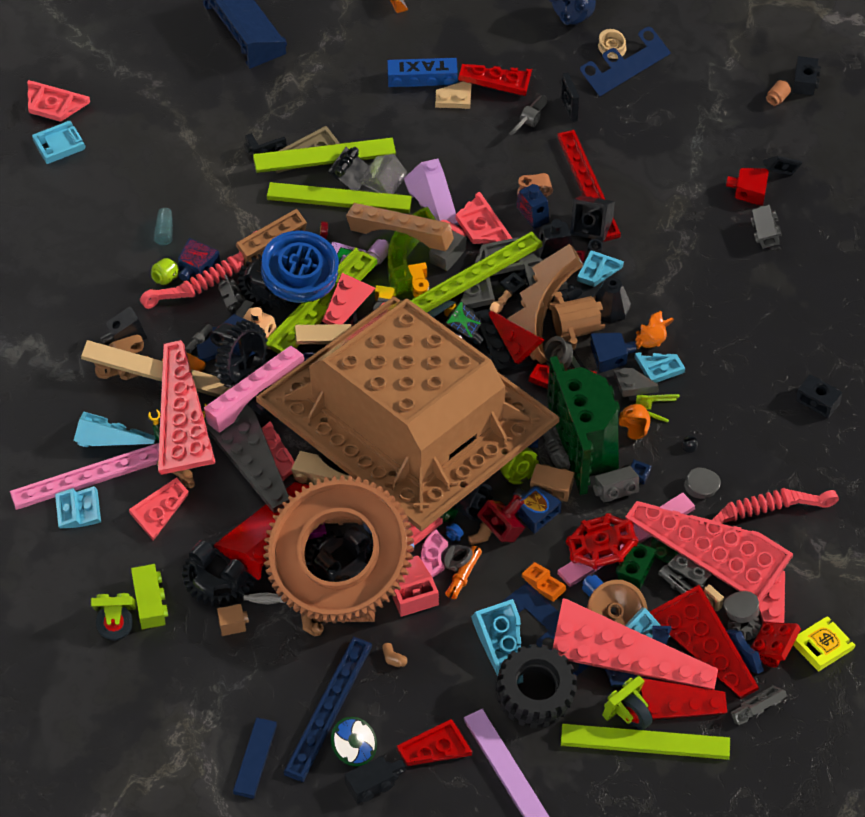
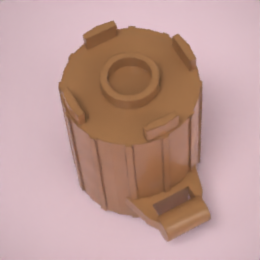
(575, 317)

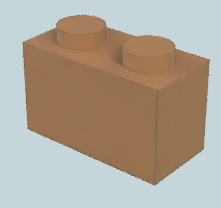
(553, 481)

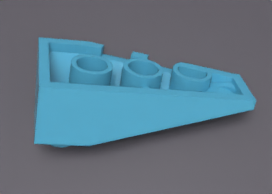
(96, 431)
(499, 632)

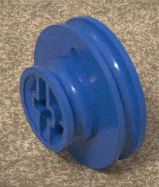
(299, 266)

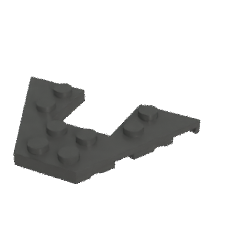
(482, 293)

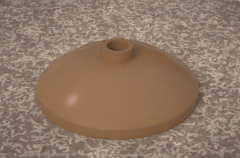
(618, 594)

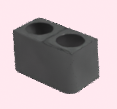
(447, 258)

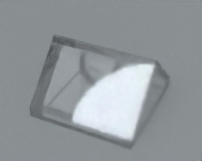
(384, 174)

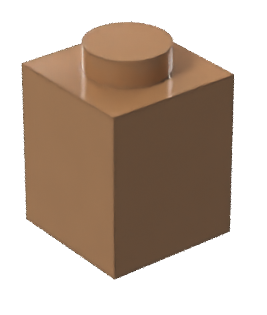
(232, 619)

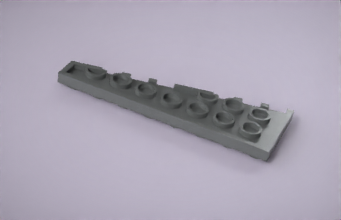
(251, 455)

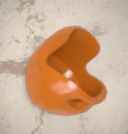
(636, 419)

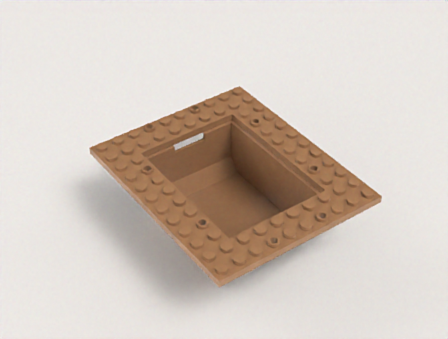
(402, 399)

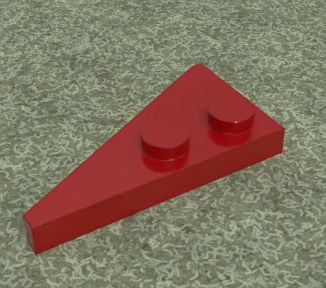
(516, 338)

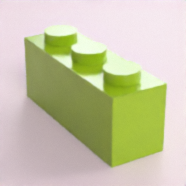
(149, 596)

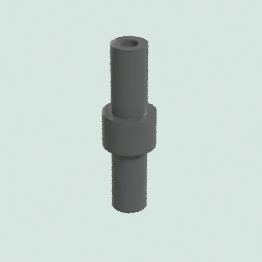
(198, 338)

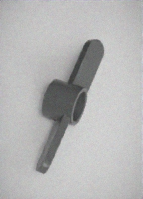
(531, 114)

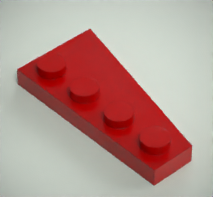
(496, 78)
(678, 700)

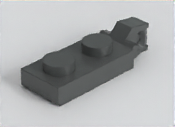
(757, 704)

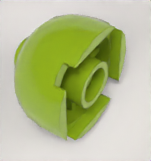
(520, 466)

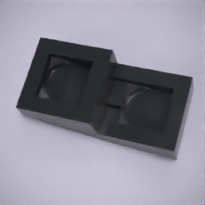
(515, 282)

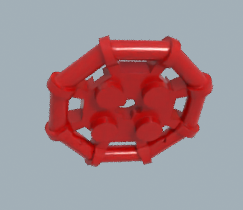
(600, 529)

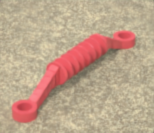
(187, 290)
(786, 496)

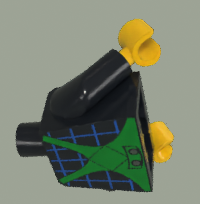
(463, 323)

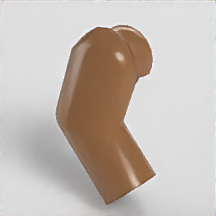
(310, 627)

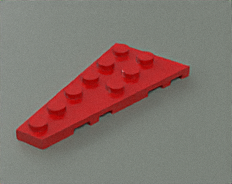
(704, 637)

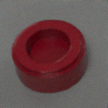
(323, 229)

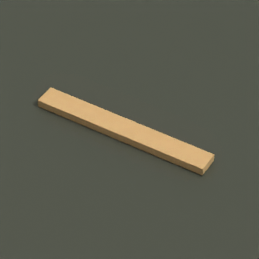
(146, 366)

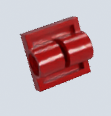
(775, 642)

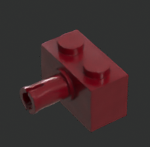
(502, 518)

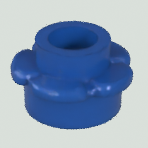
(454, 532)

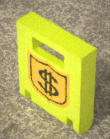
(827, 640)

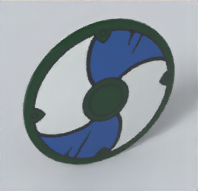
(353, 741)

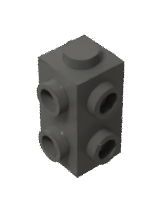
(765, 224)
(616, 484)

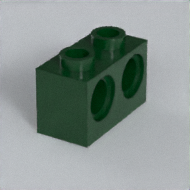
(638, 566)

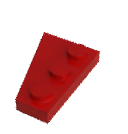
(435, 745)

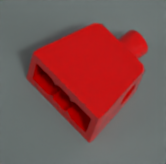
(750, 185)

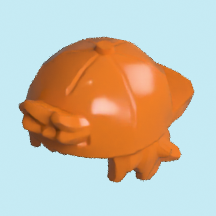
(654, 332)

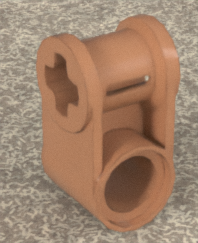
(541, 180)

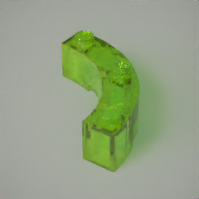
(398, 254)

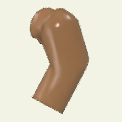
(482, 535)
(393, 658)

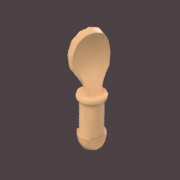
(498, 305)

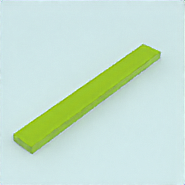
(320, 155)
(337, 197)
(478, 272)
(645, 741)

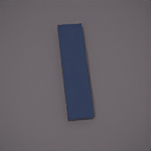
(255, 758)

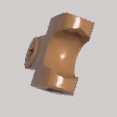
(131, 344)

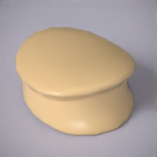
(612, 39)

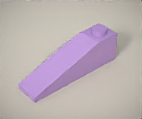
(430, 188)

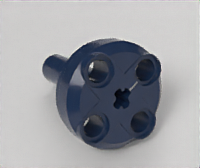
(573, 10)

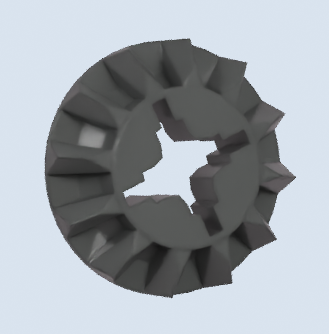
(749, 631)

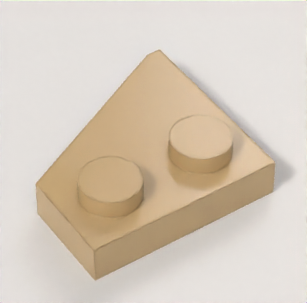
(454, 96)

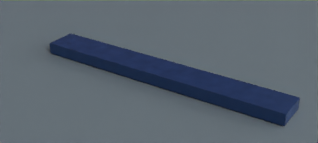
(327, 709)

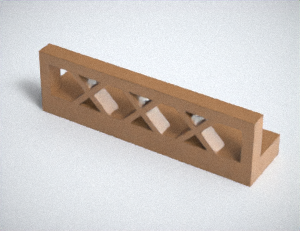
(256, 242)

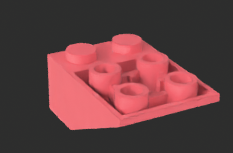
(418, 590)

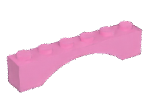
(227, 407)

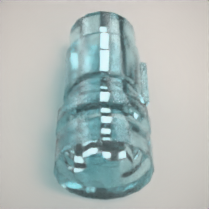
(163, 229)

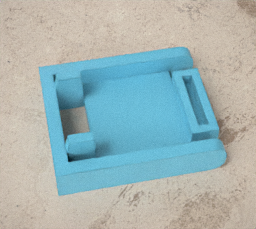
(62, 142)

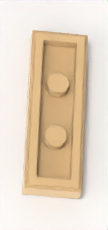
(319, 333)

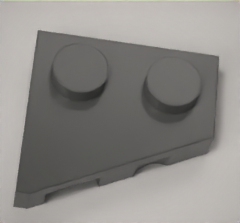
(634, 383)

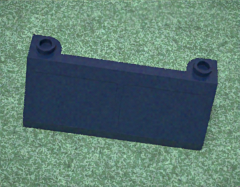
(251, 29)

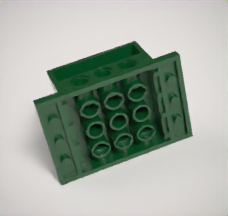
(586, 420)

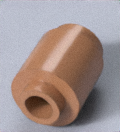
(778, 93)

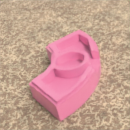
(432, 551)

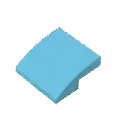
(78, 508)

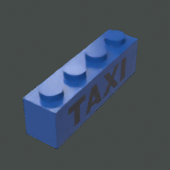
(422, 72)

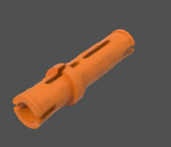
(460, 578)

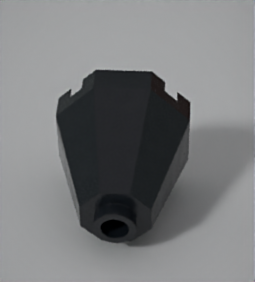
(613, 300)

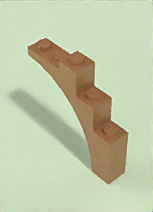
(536, 299)

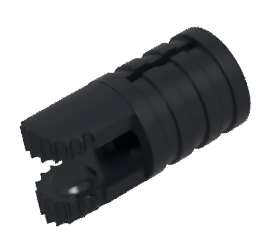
(569, 294)

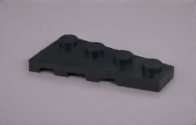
(496, 348)

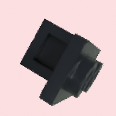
(252, 147)

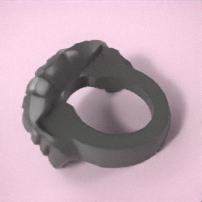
(452, 552)

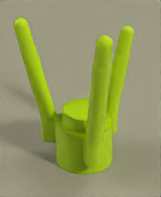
(647, 401)

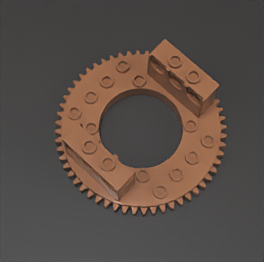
(339, 503)

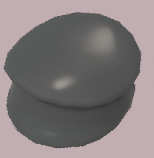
(562, 349)
(702, 483)
(742, 606)

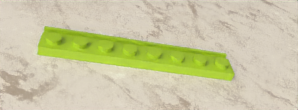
(356, 265)

